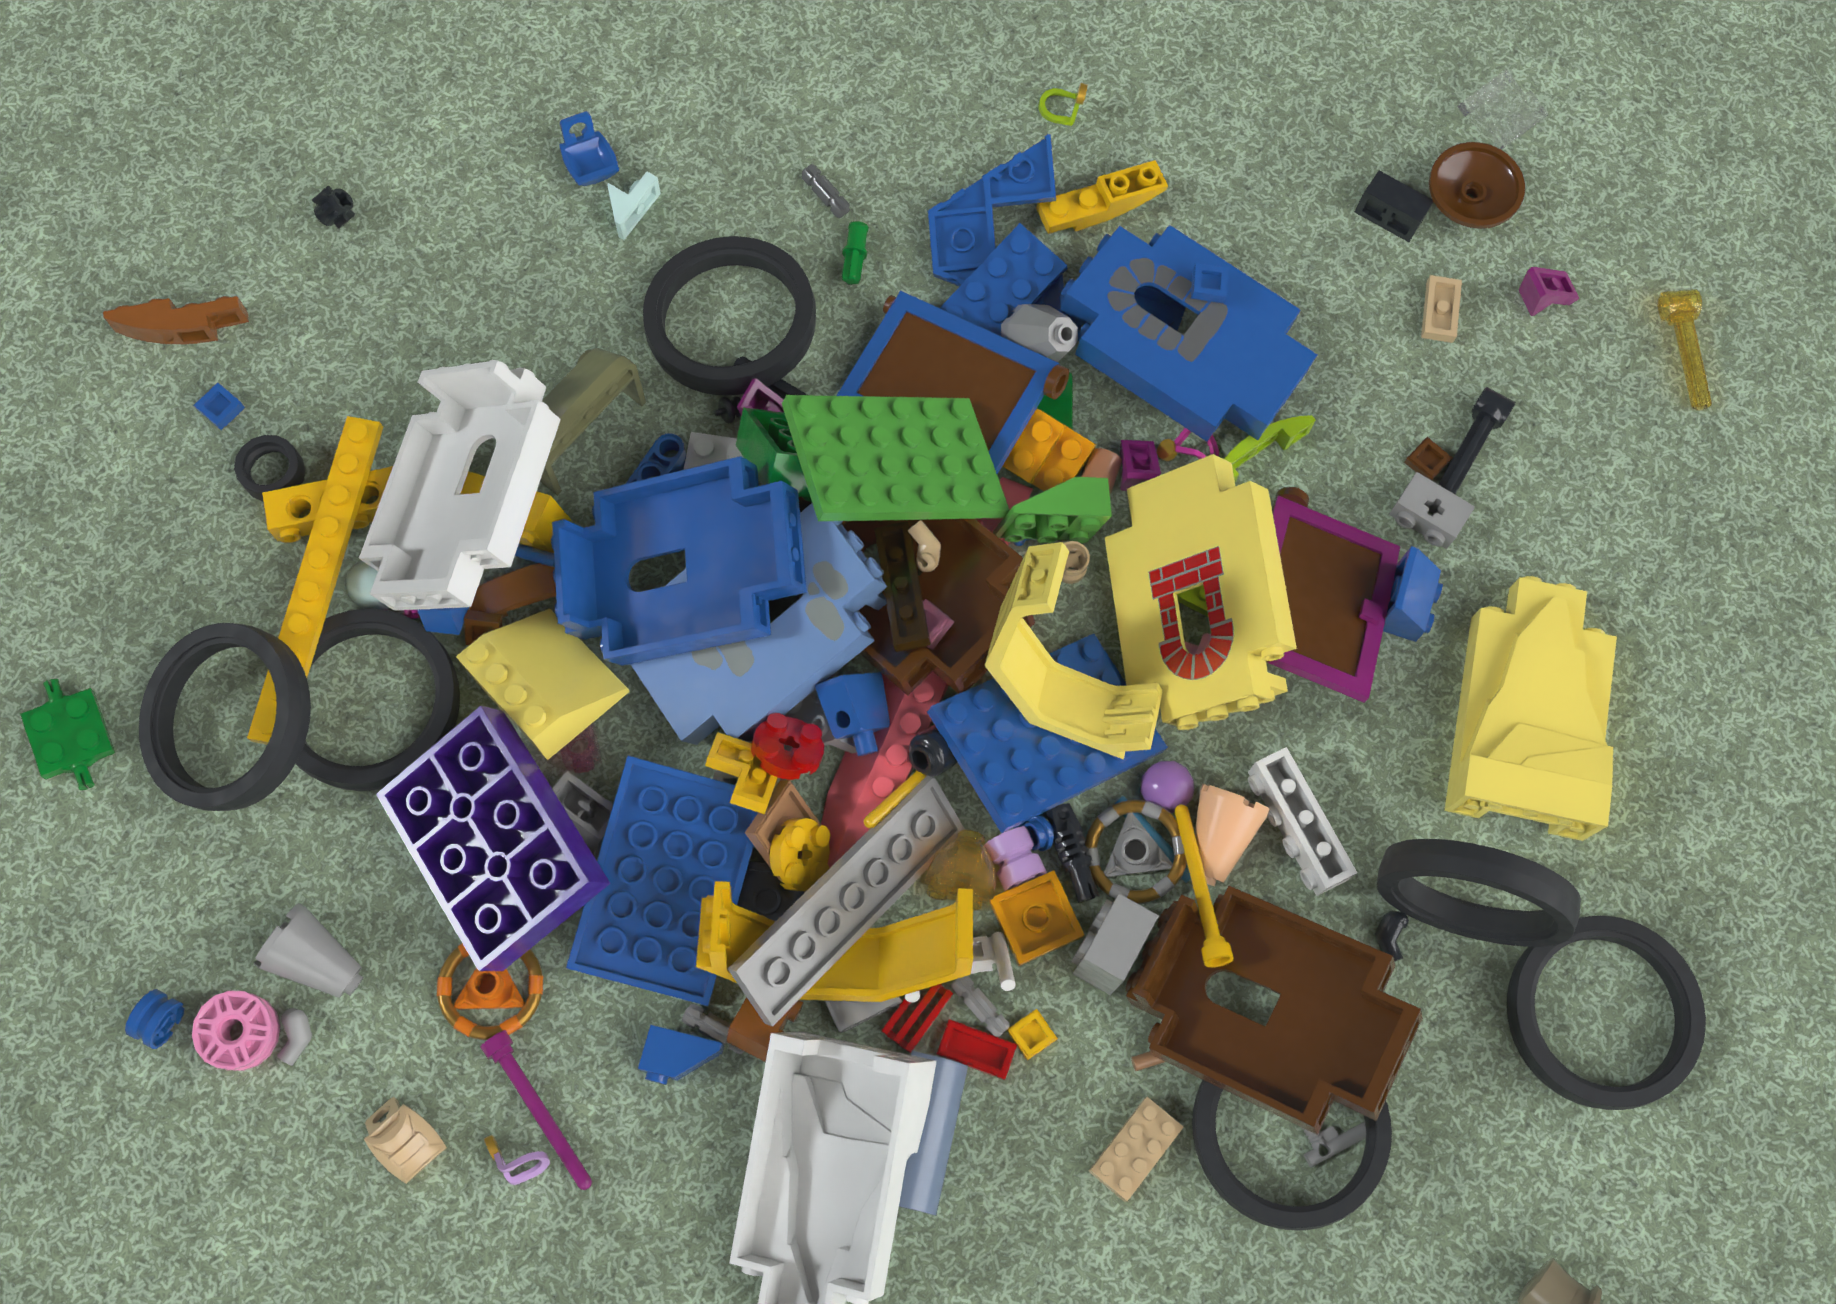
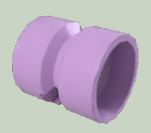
(1014, 856)

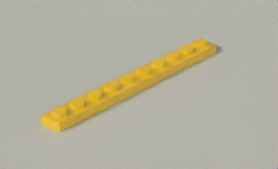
(322, 558)

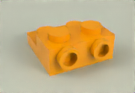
(1048, 452)

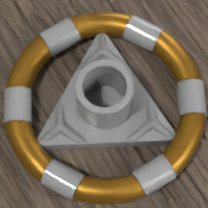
(1136, 851)

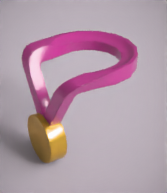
(1168, 448)

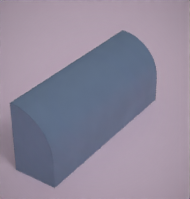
(927, 1167)

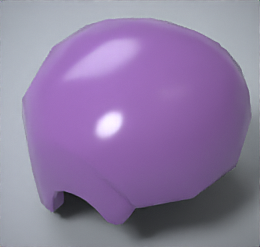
(1167, 785)

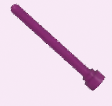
(500, 1050)

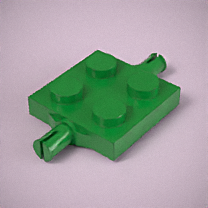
(67, 734)

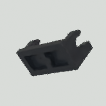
(1393, 206)

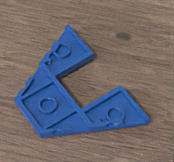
(964, 224)

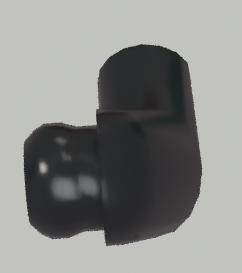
(1389, 931)

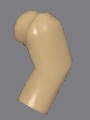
(928, 547)

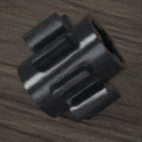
(333, 207)

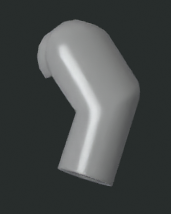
(298, 1035)

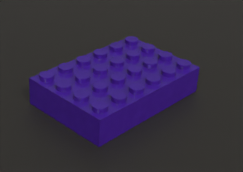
(492, 839)

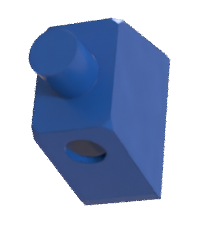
(855, 708)

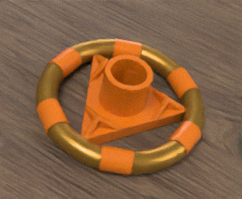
(488, 991)

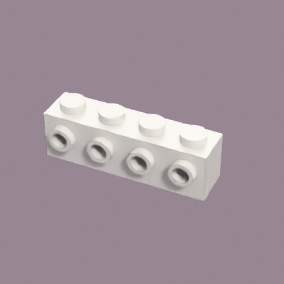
(1301, 822)

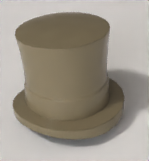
(1555, 1286)

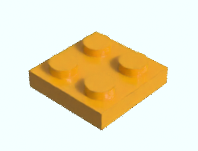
(1036, 918)

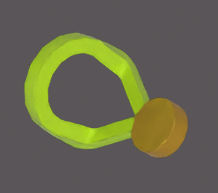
(1064, 120)

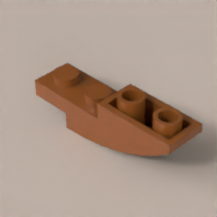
(165, 324)

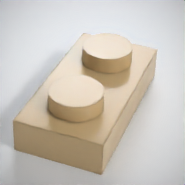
(1441, 309)

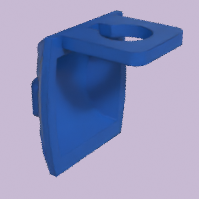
(587, 156)

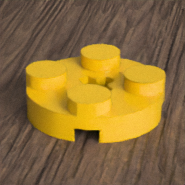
(803, 836)

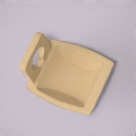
(403, 1140)

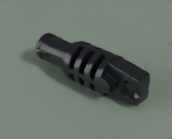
(1072, 851)

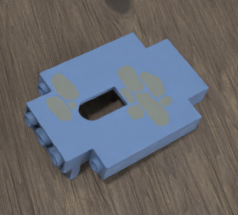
(771, 674)

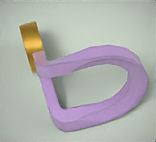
(496, 1154)

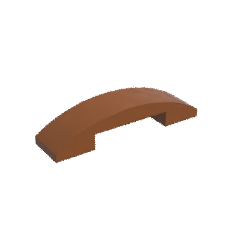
(515, 590)

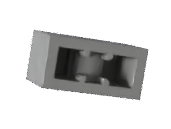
(1447, 508)

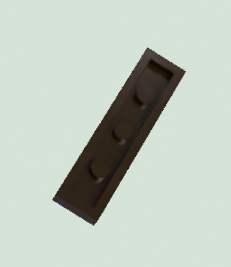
(903, 587)

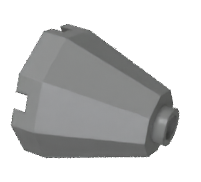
(1041, 330)

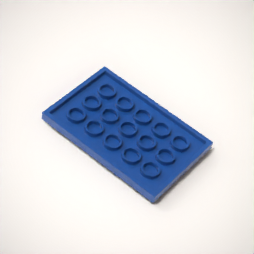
(1022, 766)
(662, 855)

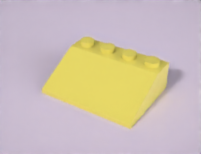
(542, 679)

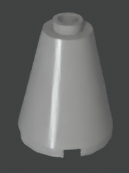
(309, 955)

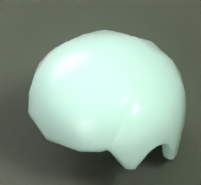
(359, 585)

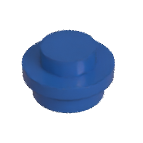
(1041, 833)

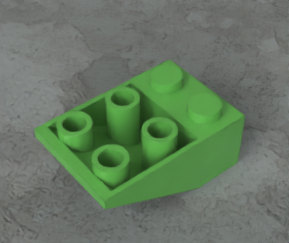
(1064, 512)

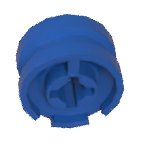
(154, 1018)

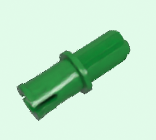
(854, 252)

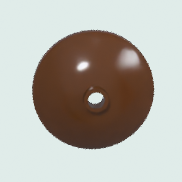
(1486, 175)

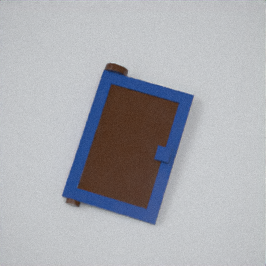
(944, 356)

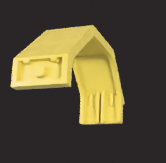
(1055, 695)

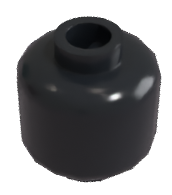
(930, 753)

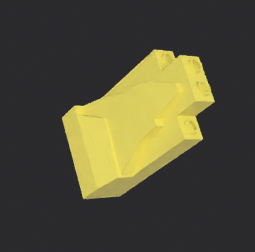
(1535, 713)

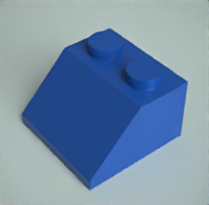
(1412, 596)

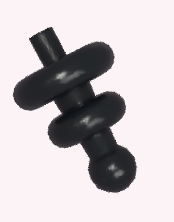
(728, 408)

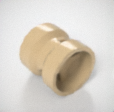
(1078, 558)

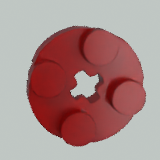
(780, 731)

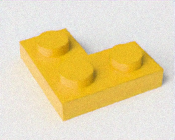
(735, 758)

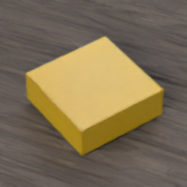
(1032, 1034)

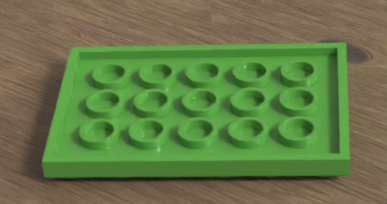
(893, 458)

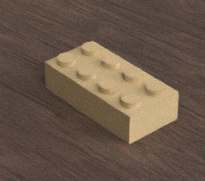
(1136, 1149)

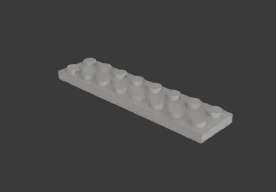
(845, 902)

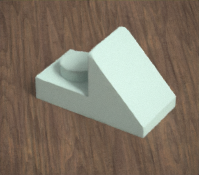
(631, 207)

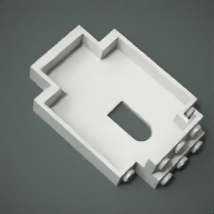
(426, 534)

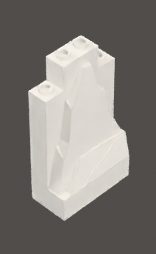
(828, 1168)

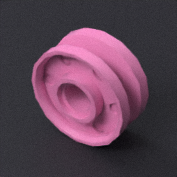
(213, 1028)

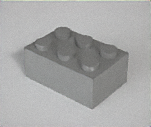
(1113, 943)

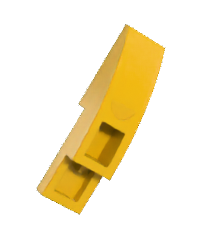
(1105, 200)

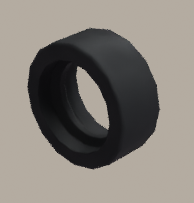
(263, 445)

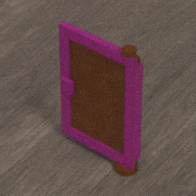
(1335, 593)

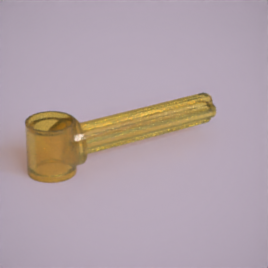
(1681, 309)

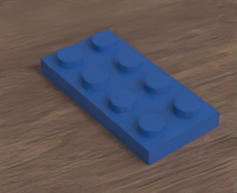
(1010, 276)

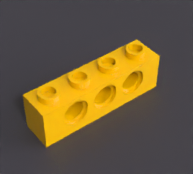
(286, 505)

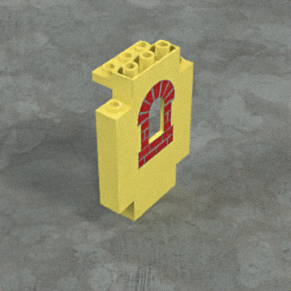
(1187, 534)

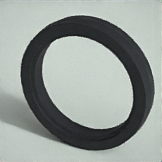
(715, 254)
(160, 703)
(443, 716)
(1482, 866)
(1685, 998)
(1281, 1216)

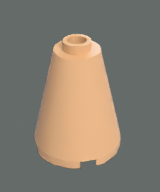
(1225, 830)

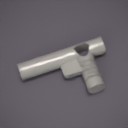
(1333, 1142)

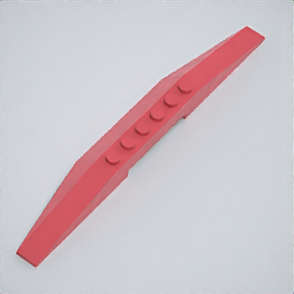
(869, 779)

